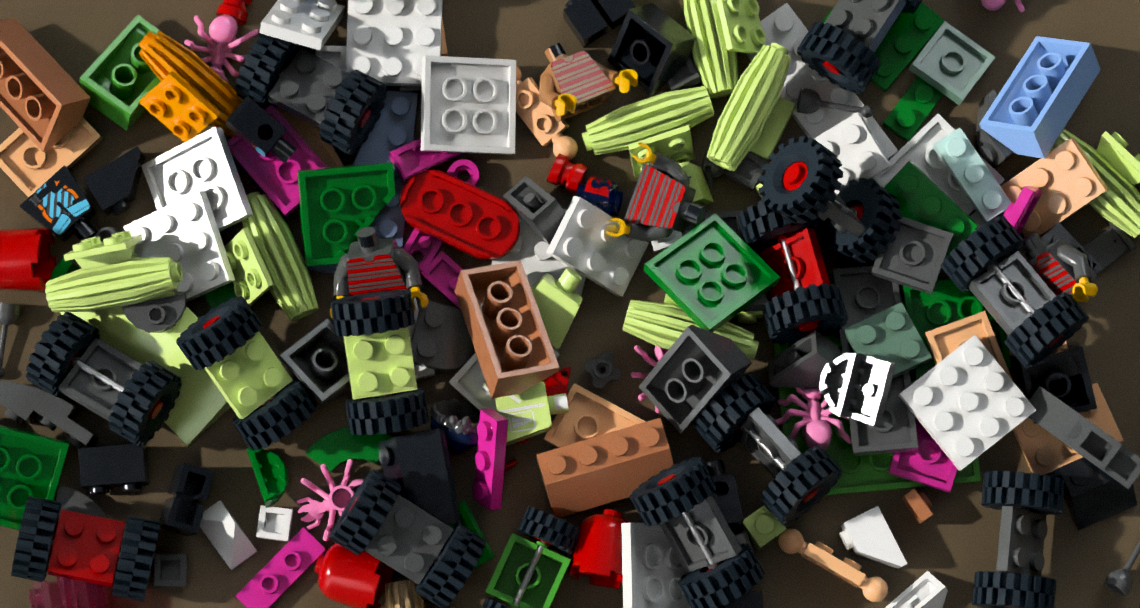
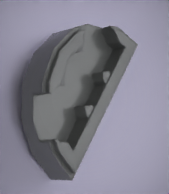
(157, 314)

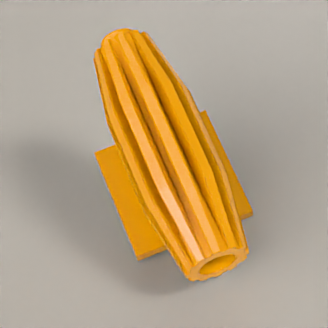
(188, 89)

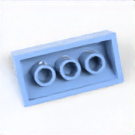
(1041, 95)

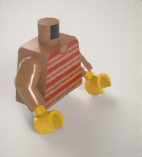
(579, 82)

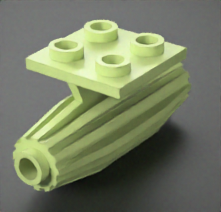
(720, 33)
(754, 111)
(658, 121)
(1120, 174)
(269, 259)
(111, 276)
(666, 321)

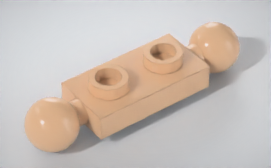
(541, 119)
(873, 588)

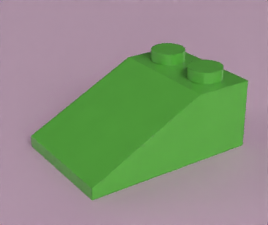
(121, 76)

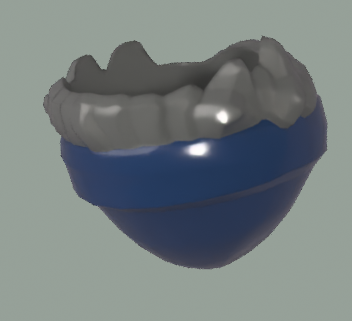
(459, 424)

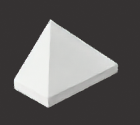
(226, 535)
(923, 593)

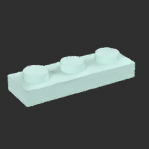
(972, 175)

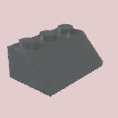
(693, 374)

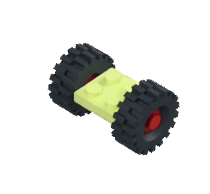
(380, 362)
(247, 373)

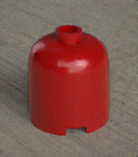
(26, 259)
(599, 550)
(352, 577)

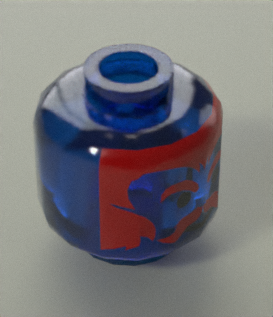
(602, 194)

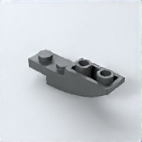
(27, 402)
(1085, 437)

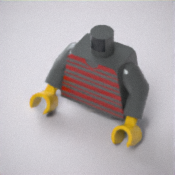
(659, 200)
(376, 267)
(1061, 267)

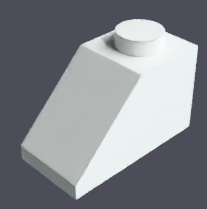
(872, 538)

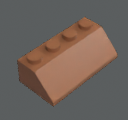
(36, 88)
(505, 328)
(603, 467)

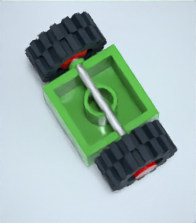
(529, 571)

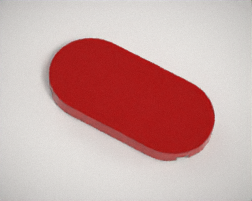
(460, 215)

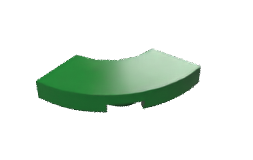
(342, 445)

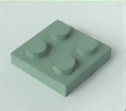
(952, 63)
(891, 338)

